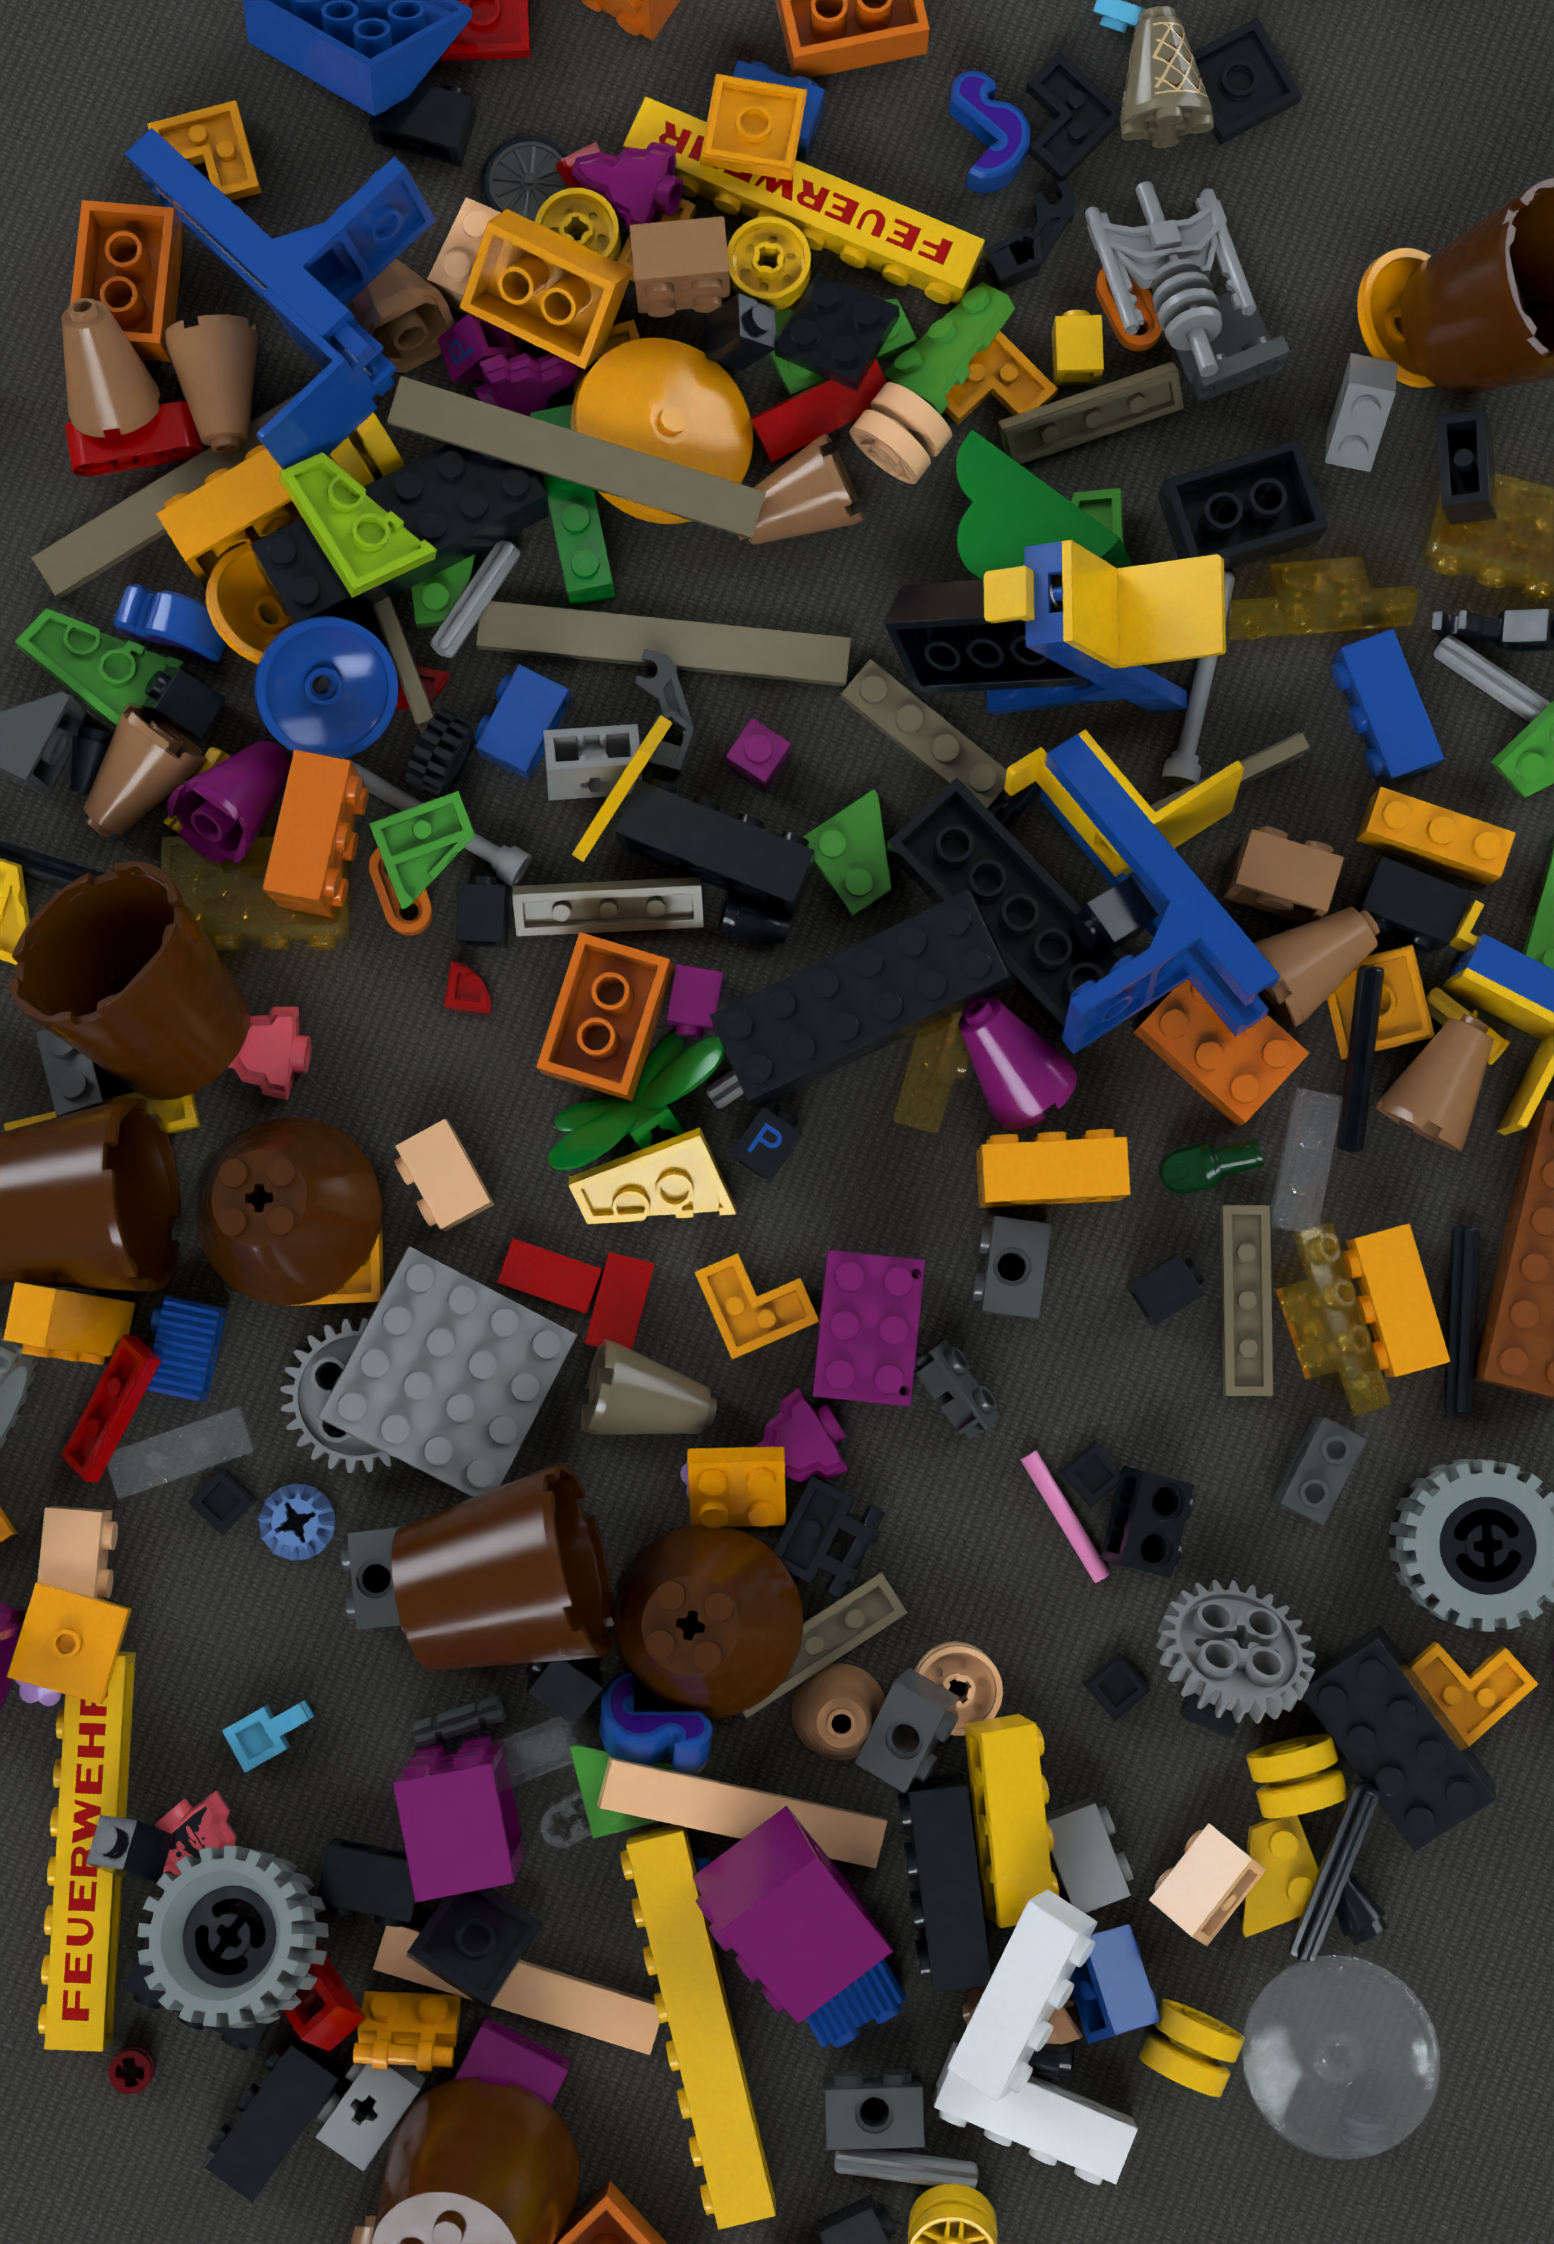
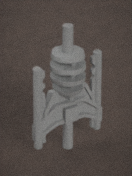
(1177, 265)

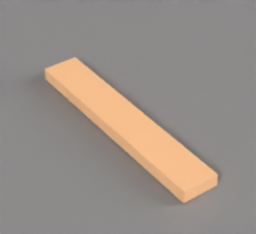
(735, 1809)
(542, 1996)

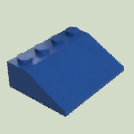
(358, 48)

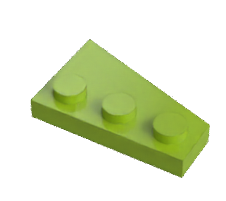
(352, 529)

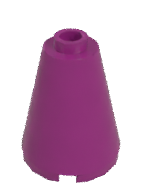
(230, 801)
(1014, 1064)

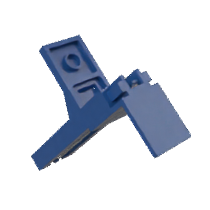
(302, 285)

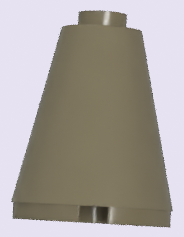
(642, 1396)

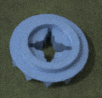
(316, 1531)

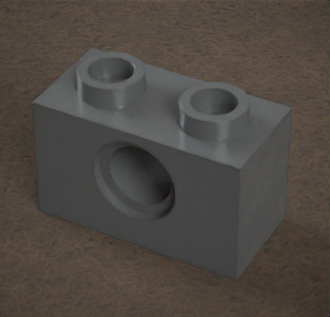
(1030, 1244)
(1319, 1470)
(364, 1603)
(889, 1750)
(897, 2128)

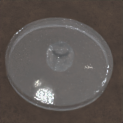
(1340, 2057)

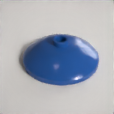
(352, 706)

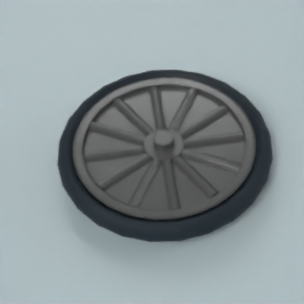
(522, 175)

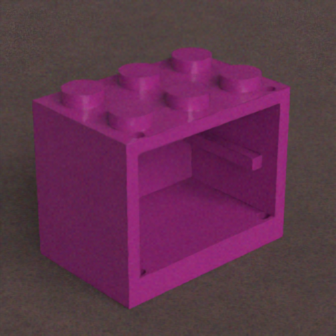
(868, 1328)
(456, 1822)
(789, 1916)

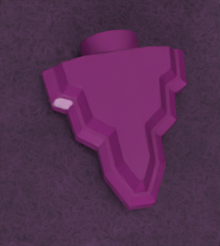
(635, 182)
(525, 382)
(807, 1438)

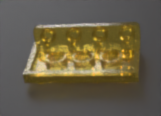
(1503, 550)
(235, 907)

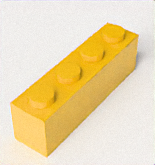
(1009, 1815)

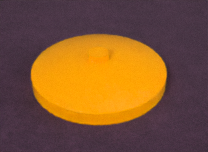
(668, 405)

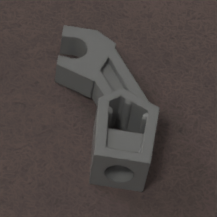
(667, 689)

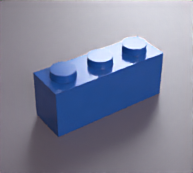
(1386, 708)

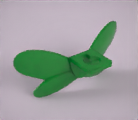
(602, 1123)

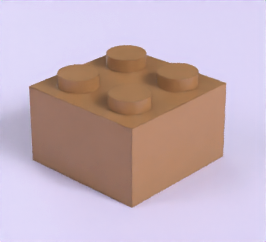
(680, 265)
(1283, 875)

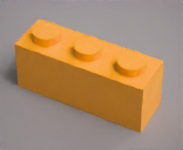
(1435, 836)
(1396, 1301)
(66, 1323)

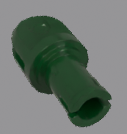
(1205, 1165)

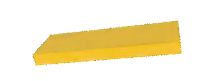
(622, 788)

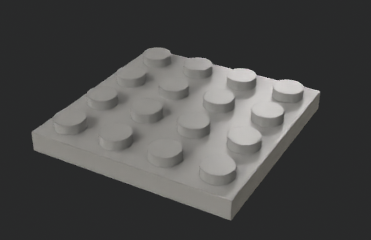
(447, 1375)

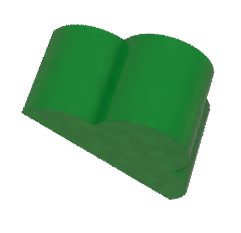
(1017, 511)

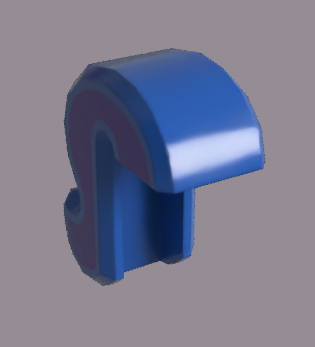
(996, 125)
(169, 620)
(651, 1735)

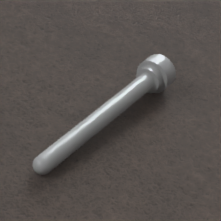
(1183, 766)
(506, 861)

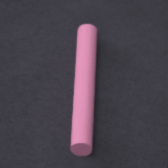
(1065, 1516)

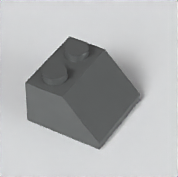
(39, 740)

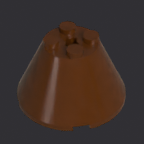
(289, 1211)
(747, 1612)

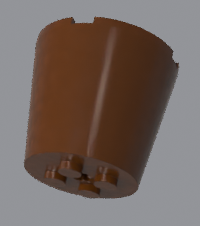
(1485, 302)
(131, 982)
(89, 1200)
(505, 1577)
(478, 2169)

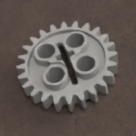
(311, 1395)
(1235, 1651)

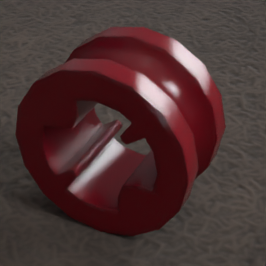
(122, 2081)

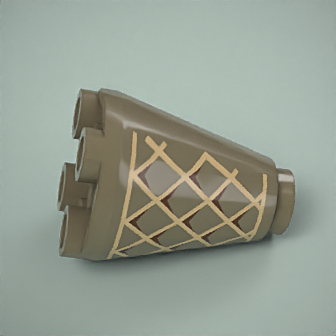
(1163, 83)

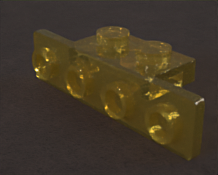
(1321, 599)
(930, 1074)
(1329, 1322)

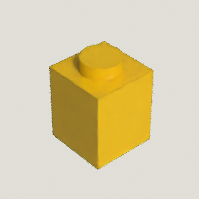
(1077, 348)

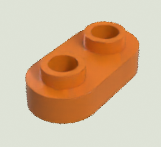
(1144, 303)
(390, 902)

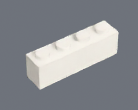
(1022, 1996)
(1046, 2120)

